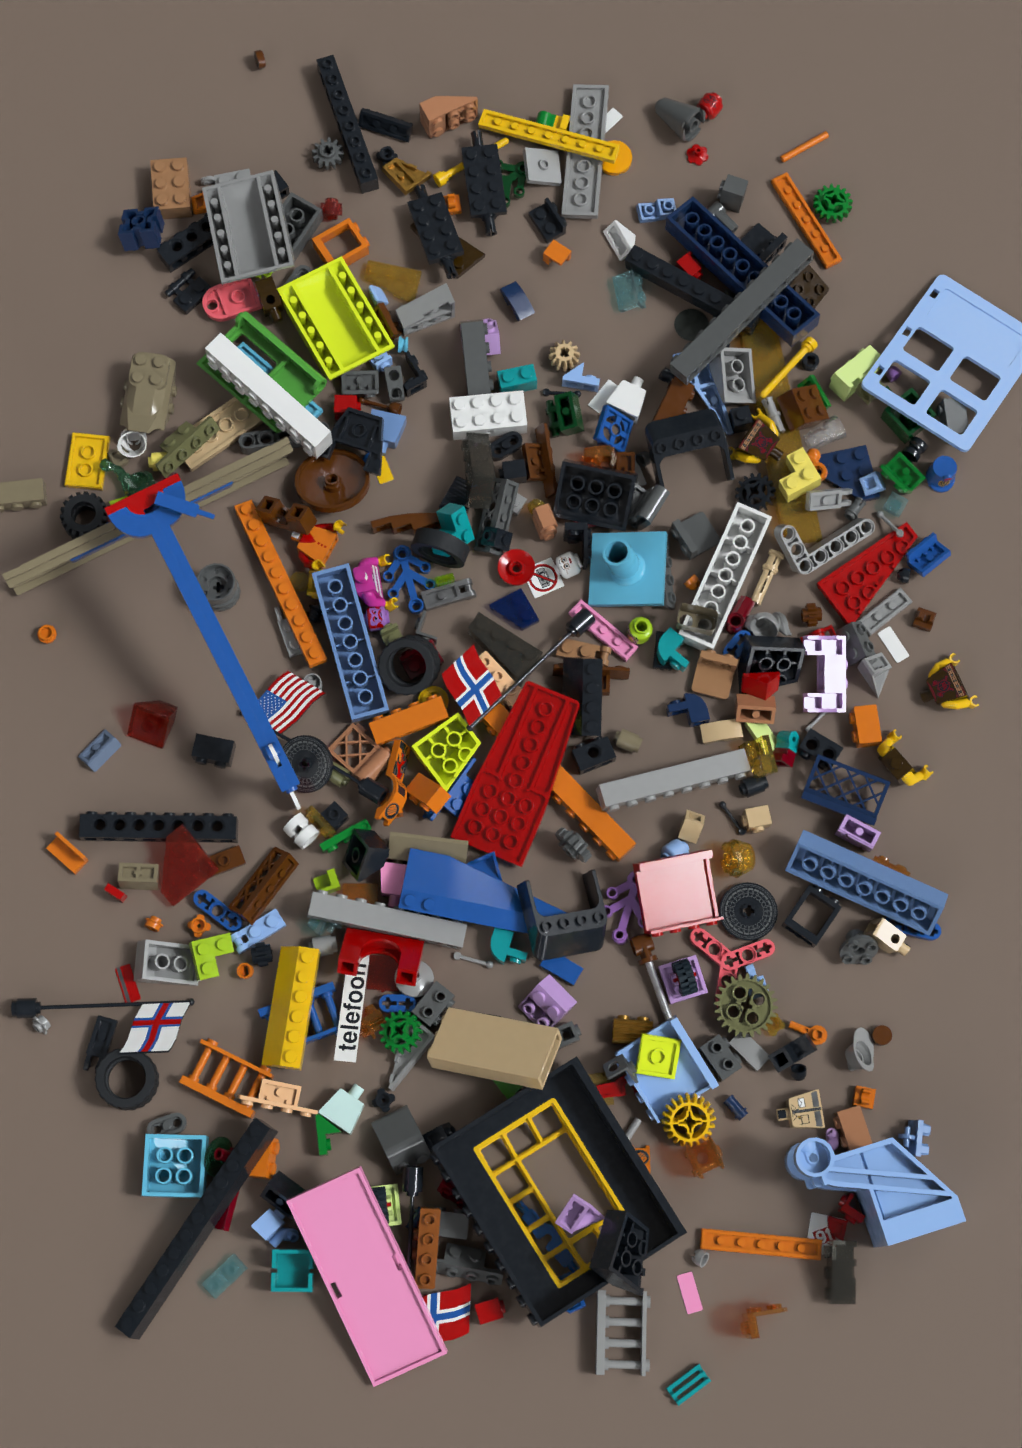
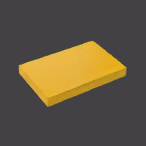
(84, 461)

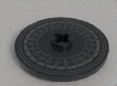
(318, 756)
(760, 902)

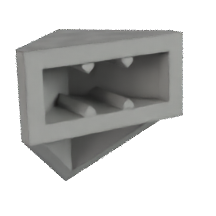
(875, 671)

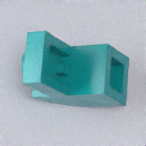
(667, 650)
(501, 948)

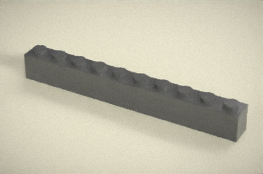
(741, 311)

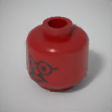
(711, 104)

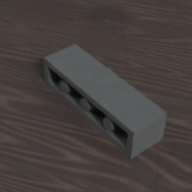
(475, 357)

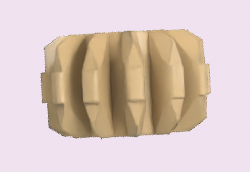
(564, 362)

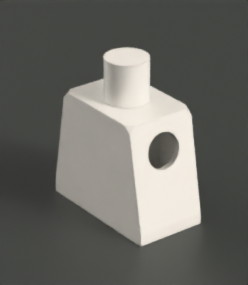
(628, 398)

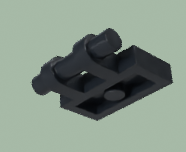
(192, 295)

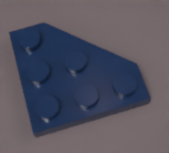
(846, 468)

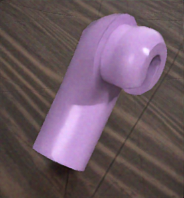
(832, 1138)

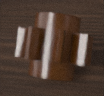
(811, 614)

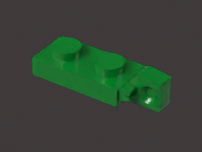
(331, 844)

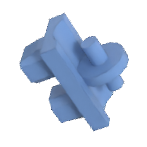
(913, 1137)

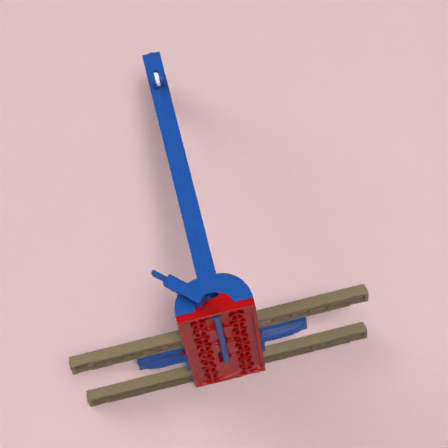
(152, 514)

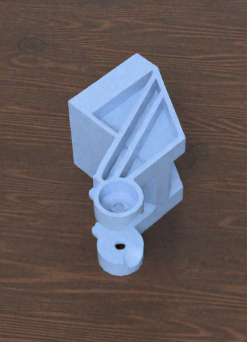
(889, 1183)

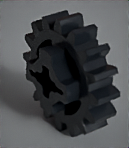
(759, 486)

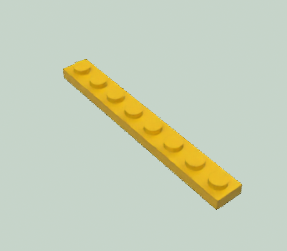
(549, 136)

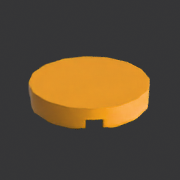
(622, 161)

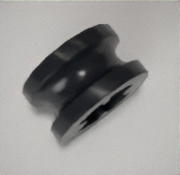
(807, 367)

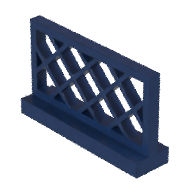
(839, 805)

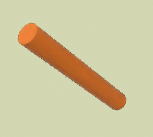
(810, 143)

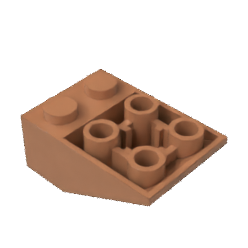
(447, 113)

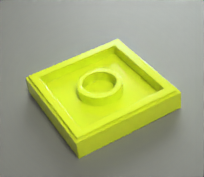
(658, 1056)

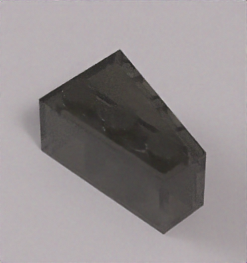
(840, 1272)

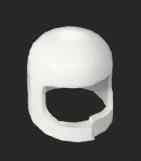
(132, 436)

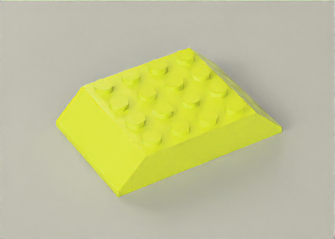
(334, 318)

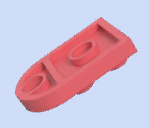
(231, 300)

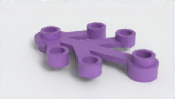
(628, 904)

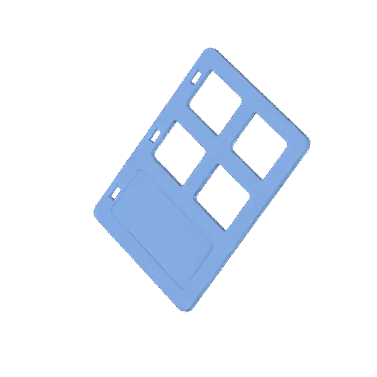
(973, 332)

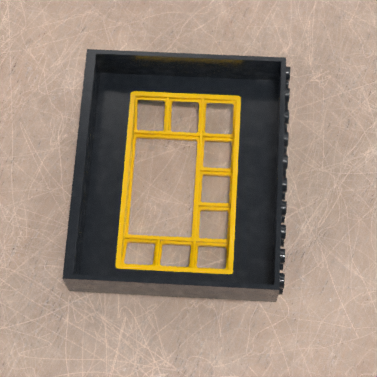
(605, 1153)

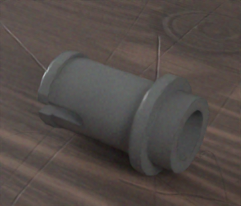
(852, 512)

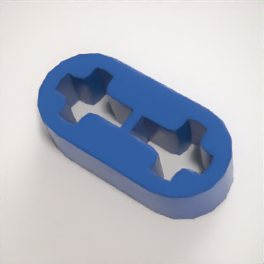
(734, 643)
(397, 998)

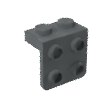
(694, 535)

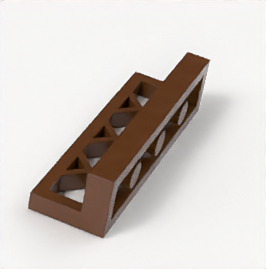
(266, 887)

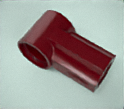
(740, 613)

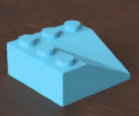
(174, 1166)

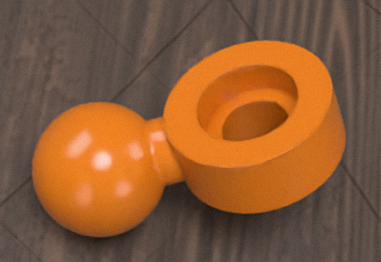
(814, 455)

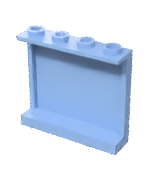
(691, 1072)

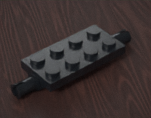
(484, 182)
(435, 229)

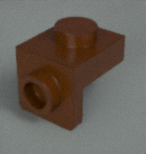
(625, 461)

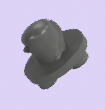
(858, 948)

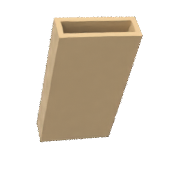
(494, 1048)

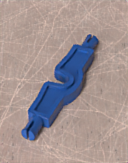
(564, 1257)

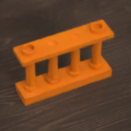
(228, 1097)

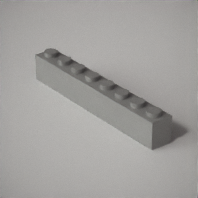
(673, 779)
(386, 920)

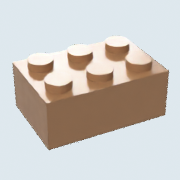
(171, 187)

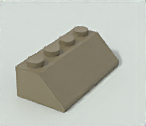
(402, 842)

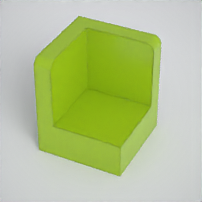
(327, 882)

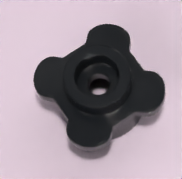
(386, 151)
(385, 1106)

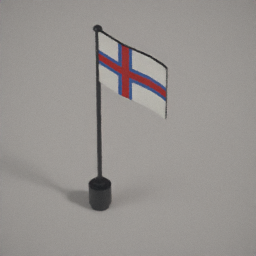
(152, 1029)

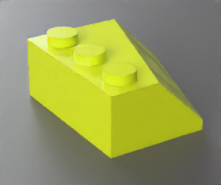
(446, 750)

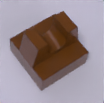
(924, 619)

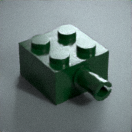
(900, 424)

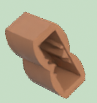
(544, 522)

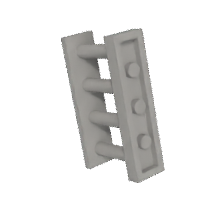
(603, 1342)

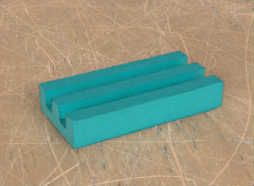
(674, 1394)

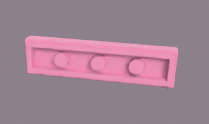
(607, 633)

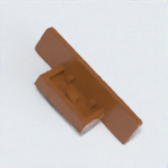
(426, 1247)

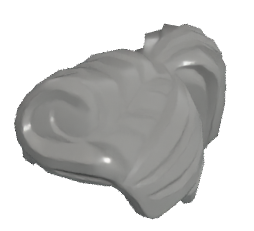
(768, 624)

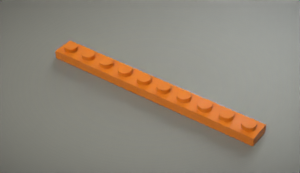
(280, 584)

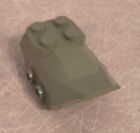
(148, 393)

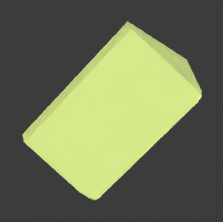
(760, 729)

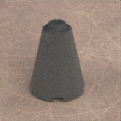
(680, 117)

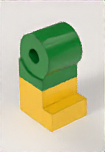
(552, 120)

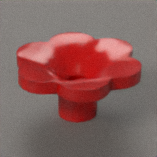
(697, 155)

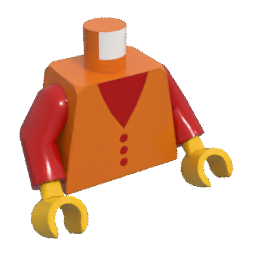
(318, 544)

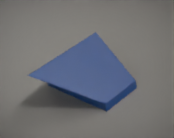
(487, 864)

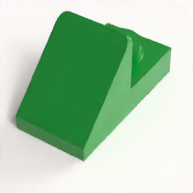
(324, 1128)

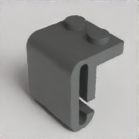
(646, 505)
(401, 1139)

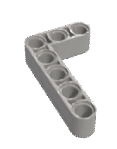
(823, 546)

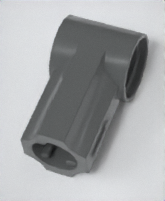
(720, 213)

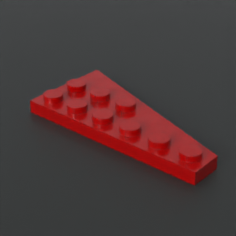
(858, 580)

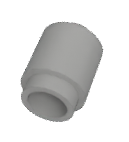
(326, 944)

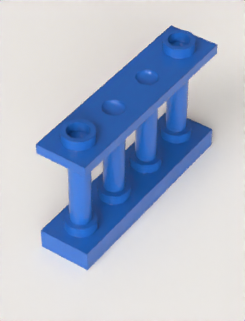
(326, 992)

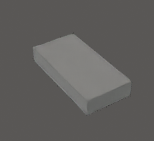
(749, 1051)

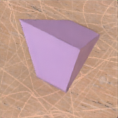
(577, 1215)

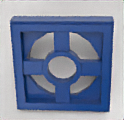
(617, 417)

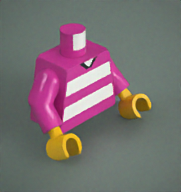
(369, 583)

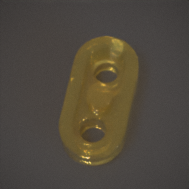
(324, 827)

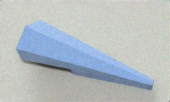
(709, 394)

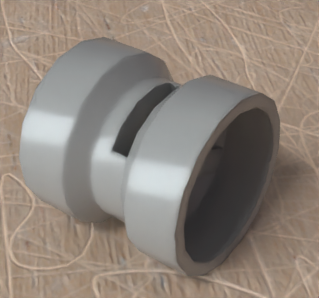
(314, 680)

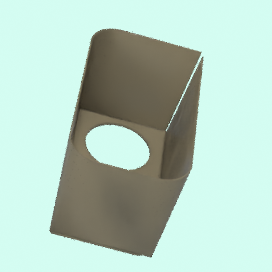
(692, 610)

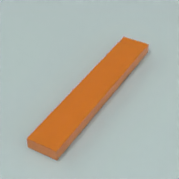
(806, 220)
(760, 1244)

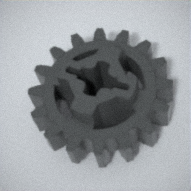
(573, 845)

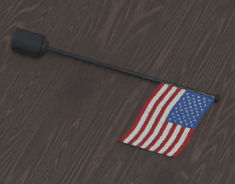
(287, 702)

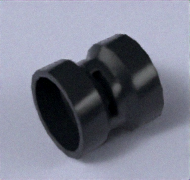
(915, 448)

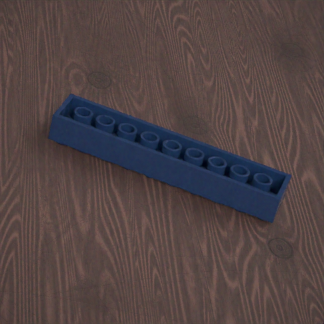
(736, 266)

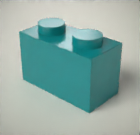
(517, 379)

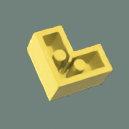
(802, 477)

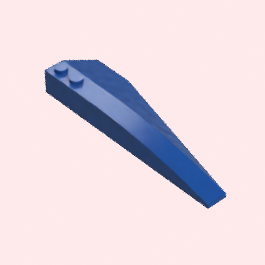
(457, 891)

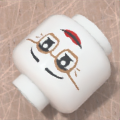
(568, 565)

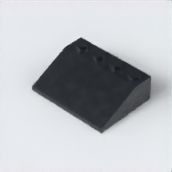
(594, 494)

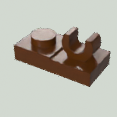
(385, 318)

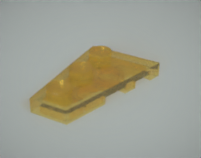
(395, 279)

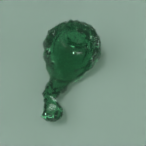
(130, 482)

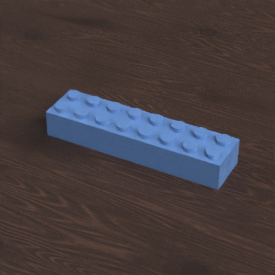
(350, 643)
(867, 882)

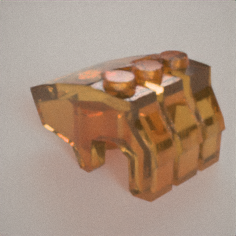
(599, 454)

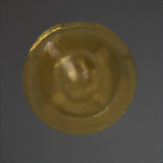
(738, 858)

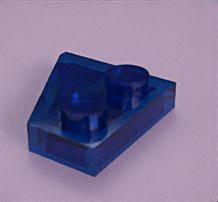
(516, 609)

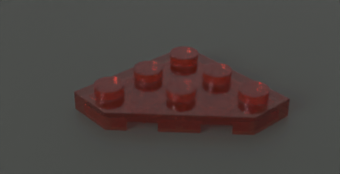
(184, 865)

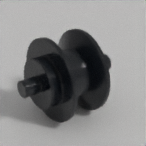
(314, 613)

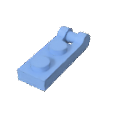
(259, 931)

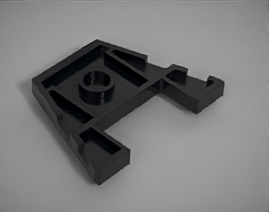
(361, 432)

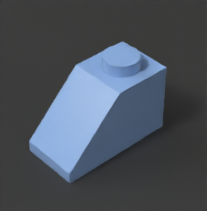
(269, 1223)

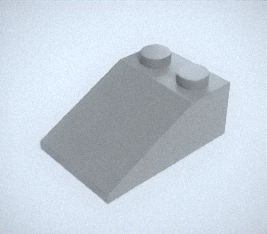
(734, 375)
(164, 963)

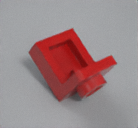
(850, 1213)

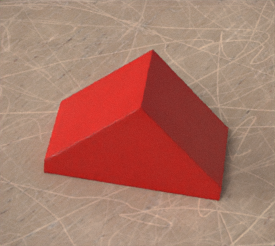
(760, 684)

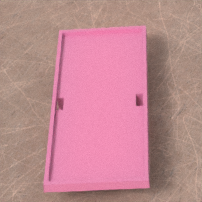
(373, 1279)

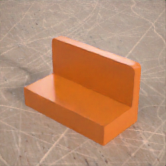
(67, 853)

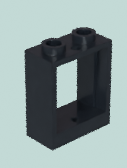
(801, 932)

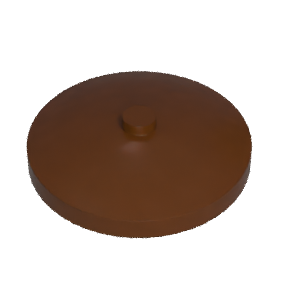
(332, 483)

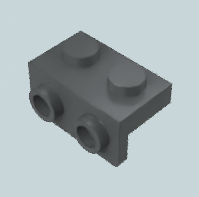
(360, 382)
(857, 642)

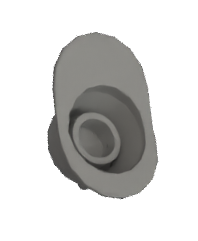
(861, 1051)

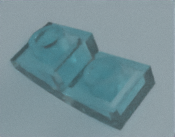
(224, 1276)

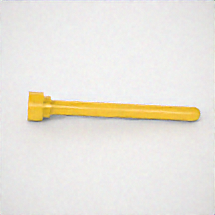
(442, 177)
(807, 346)

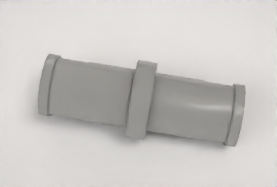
(773, 414)

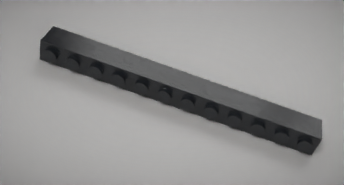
(196, 1229)

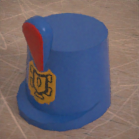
(941, 474)

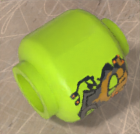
(639, 630)

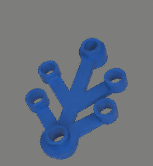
(408, 575)

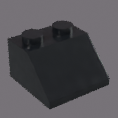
(365, 854)

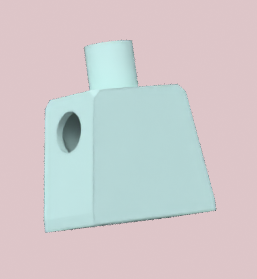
(344, 1108)

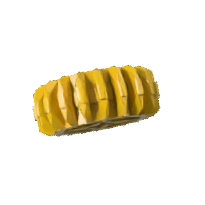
(697, 1119)

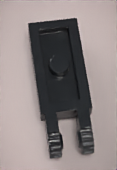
(100, 1040)

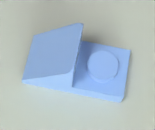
(575, 380)

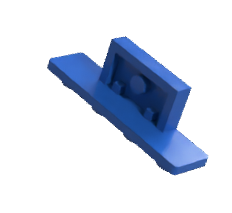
(458, 790)

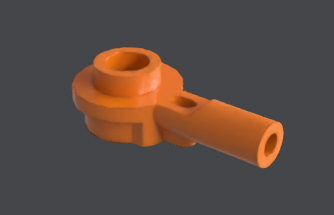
(817, 1033)

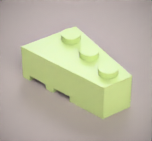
(847, 378)

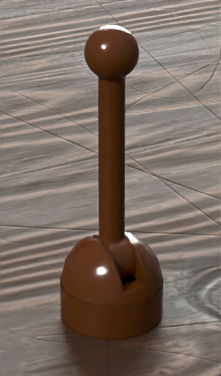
(394, 407)

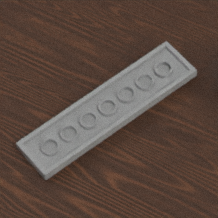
(584, 173)

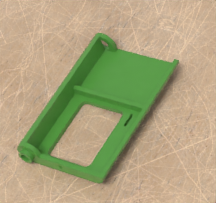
(290, 370)

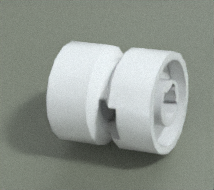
(306, 835)

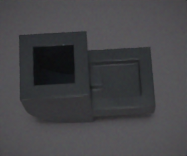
(792, 1052)

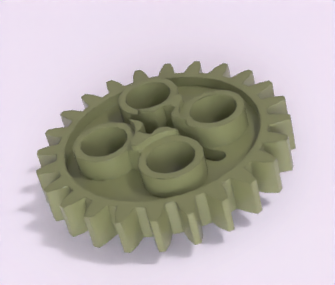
(727, 999)

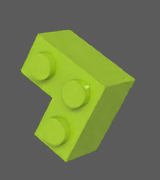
(204, 954)

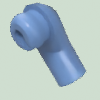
(284, 1234)

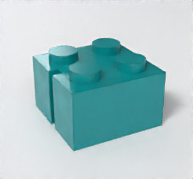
(292, 1271)

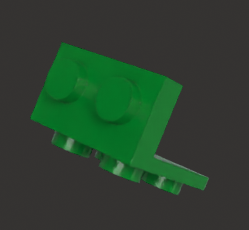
(903, 473)

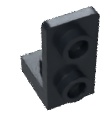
(413, 384)

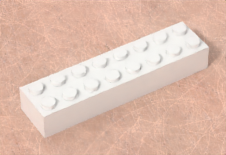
(268, 395)
(727, 572)

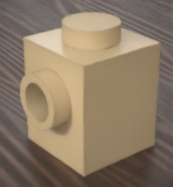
(756, 818)
(691, 827)

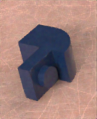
(693, 706)

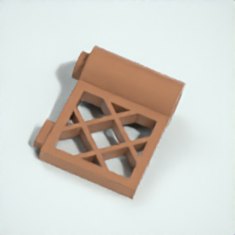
(374, 762)

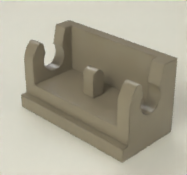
(138, 876)

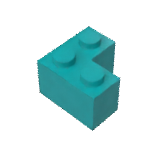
(455, 522)

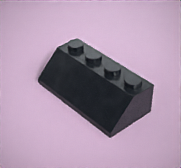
(584, 683)

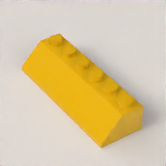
(291, 1007)

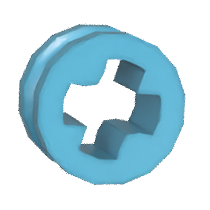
(402, 344)

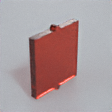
(382, 973)

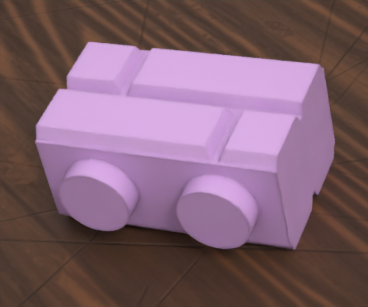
(857, 833)

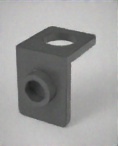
(419, 625)
(624, 1065)

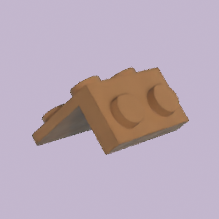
(714, 674)

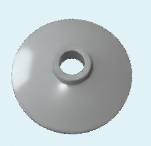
(423, 982)

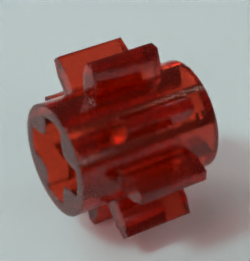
(331, 209)

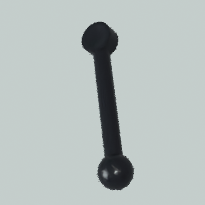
(546, 392)
(741, 831)

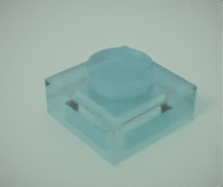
(895, 504)

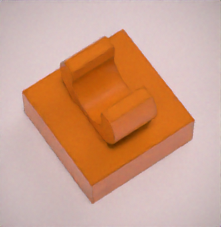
(453, 203)
(864, 1097)

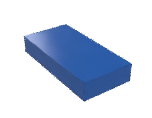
(563, 969)

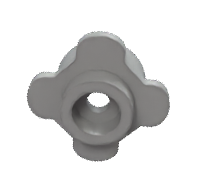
(41, 1024)

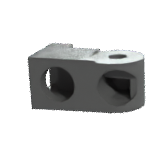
(394, 383)

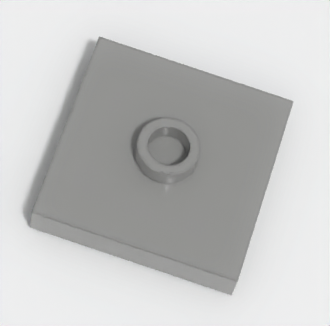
(542, 166)

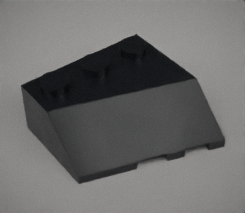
(772, 655)
(621, 1251)

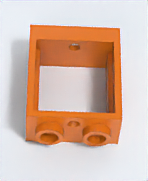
(350, 257)

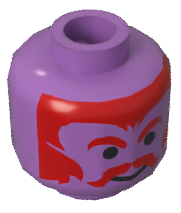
(376, 618)

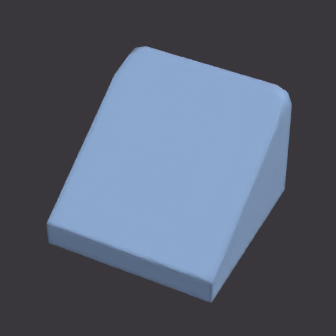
(377, 295)
(872, 483)

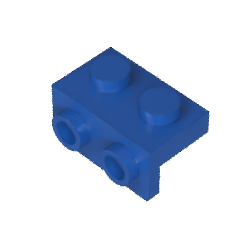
(927, 555)

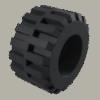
(77, 505)

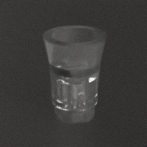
(825, 433)

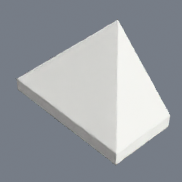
(620, 239)

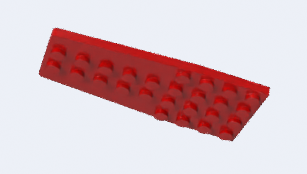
(518, 775)

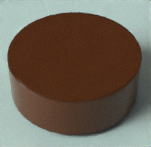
(881, 1035)

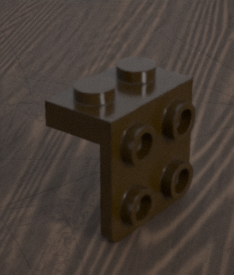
(810, 286)

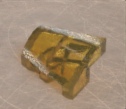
(760, 756)

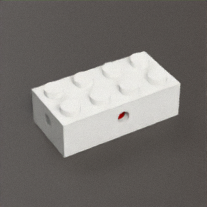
(488, 414)

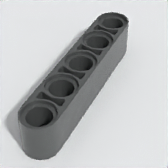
(258, 436)

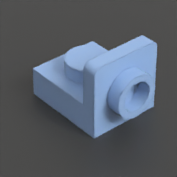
(381, 361)

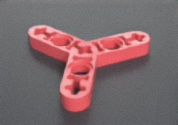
(720, 958)

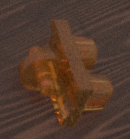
(371, 1022)

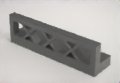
(500, 515)

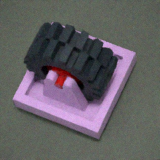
(682, 979)

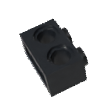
(822, 745)

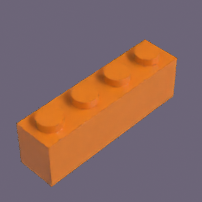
(410, 720)

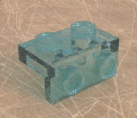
(629, 291)

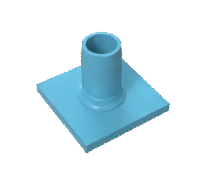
(628, 569)

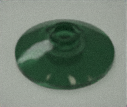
(212, 1165)

